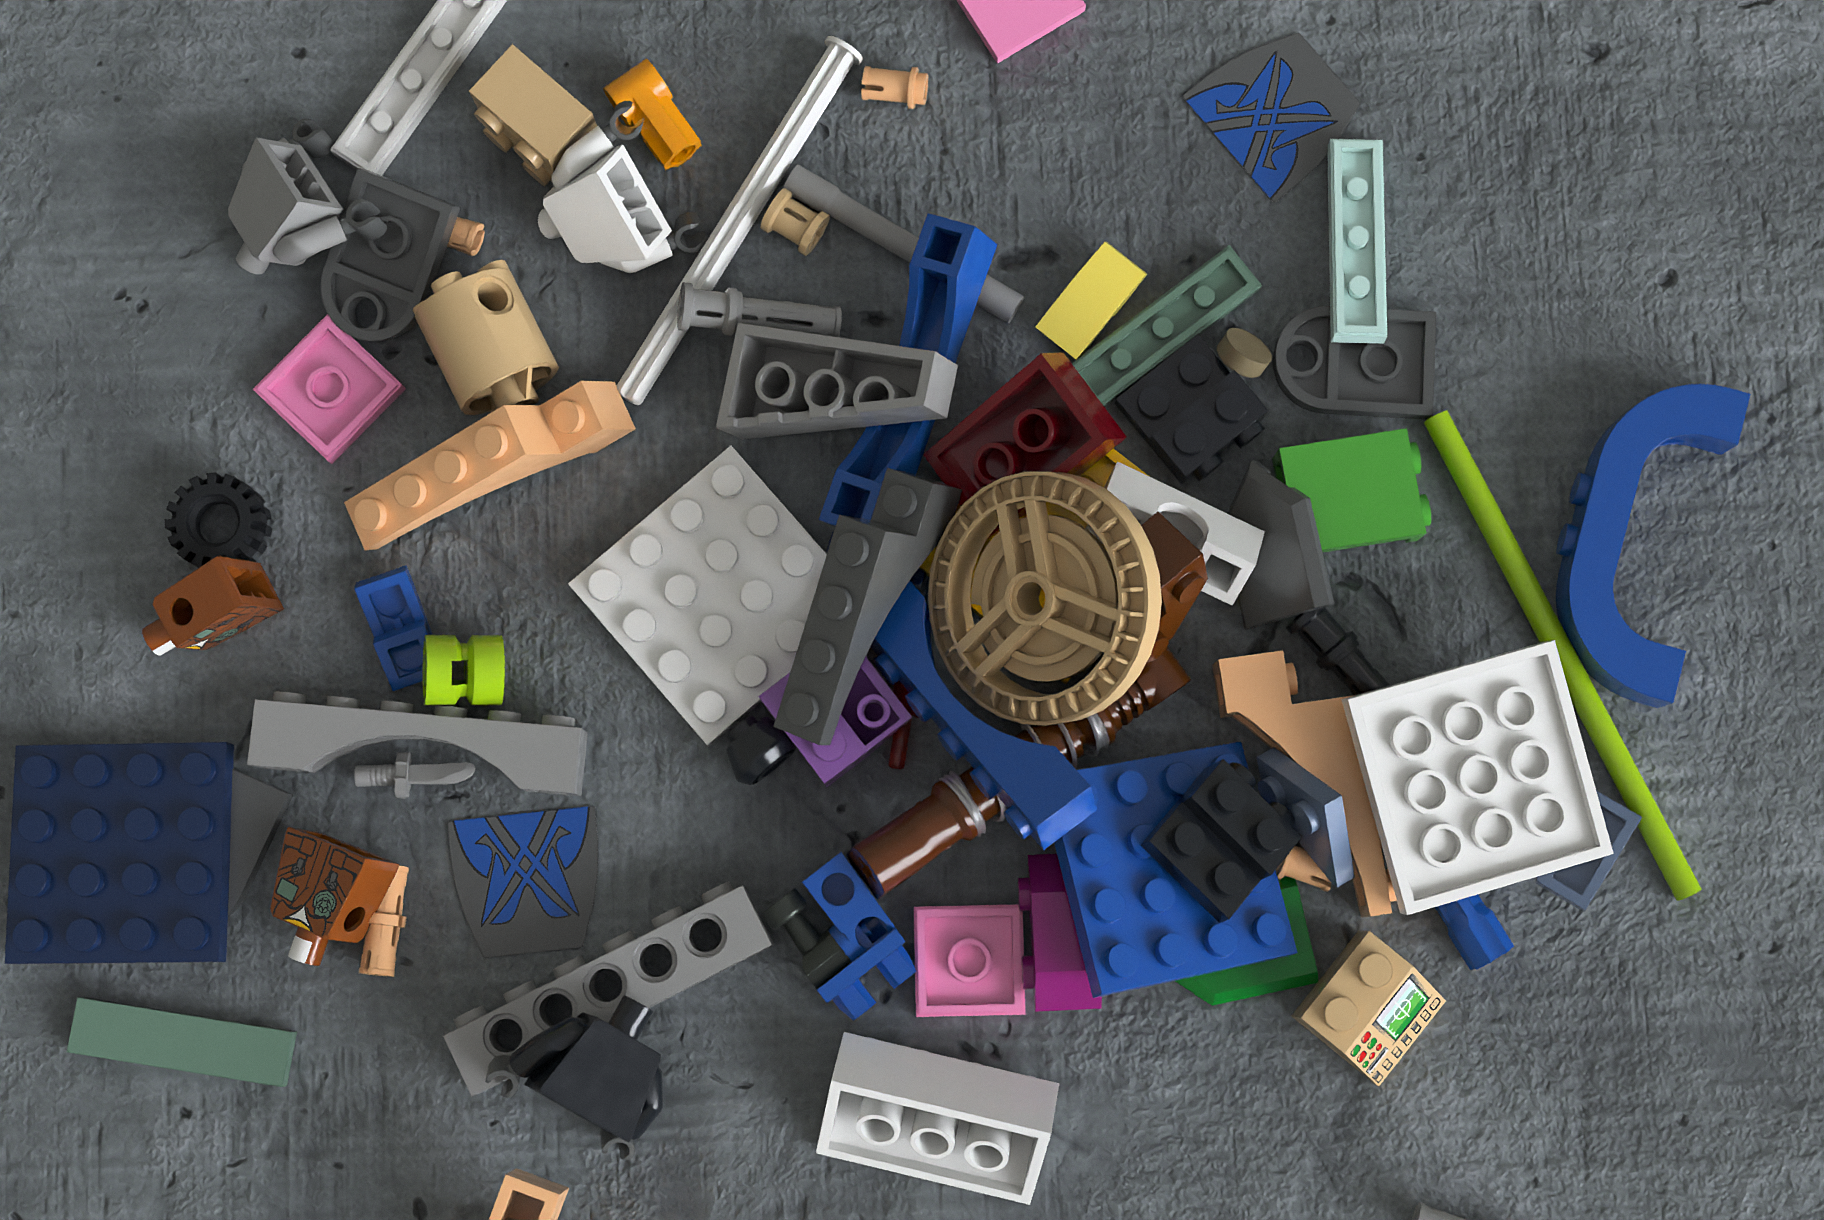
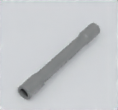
(826, 197)

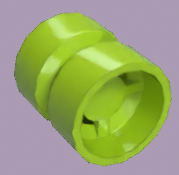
(482, 670)

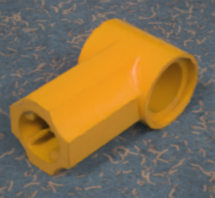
(664, 126)

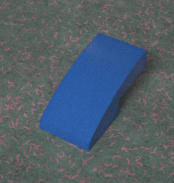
(396, 624)

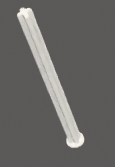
(741, 213)

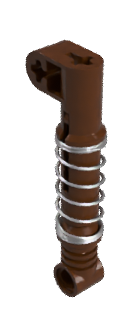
(959, 807)

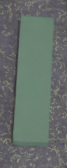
(1167, 325)
(181, 1041)

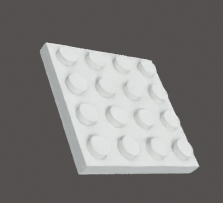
(709, 593)
(1477, 777)

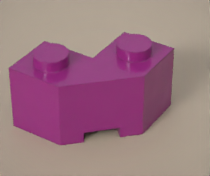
(1056, 963)

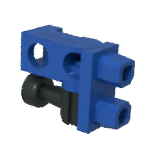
(850, 947)

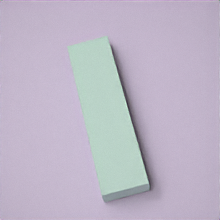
(1357, 241)

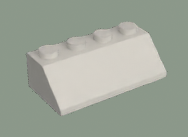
(937, 1118)

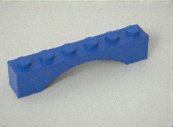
(942, 296)
(1031, 779)

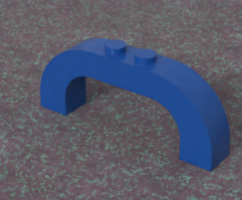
(1591, 545)

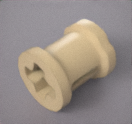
(795, 222)

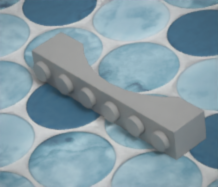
(310, 736)

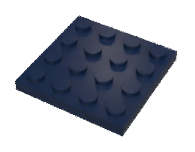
(120, 853)

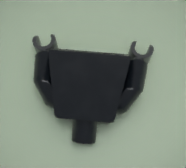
(593, 1072)

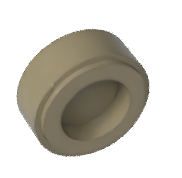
(1244, 353)

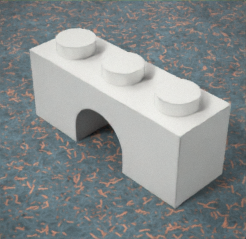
(1226, 542)

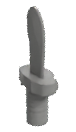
(404, 774)

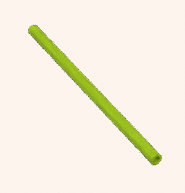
(1547, 628)

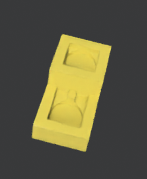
(1091, 300)

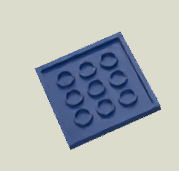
(1129, 911)

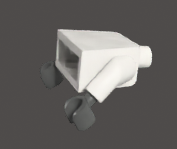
(606, 207)

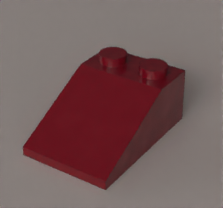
(1032, 424)

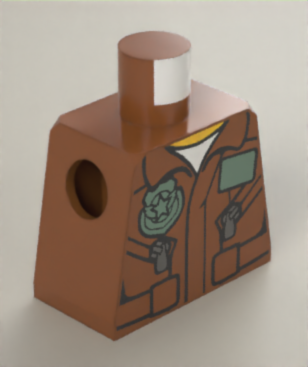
(211, 606)
(327, 891)

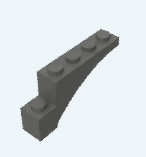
(855, 592)

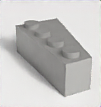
(818, 383)

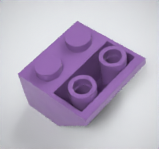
(865, 723)

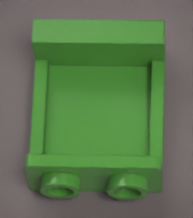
(1359, 488)

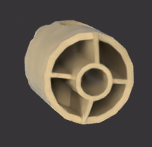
(485, 339)

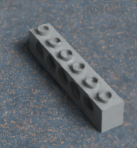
(743, 936)

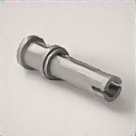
(729, 308)

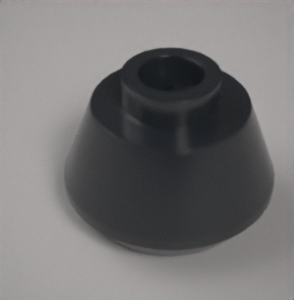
(757, 749)

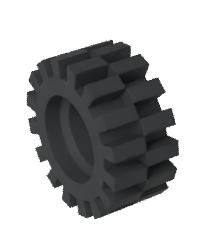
(209, 492)

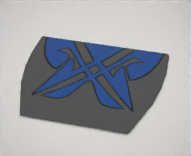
(1275, 111)
(526, 878)

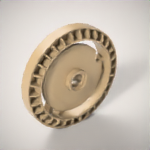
(1091, 605)

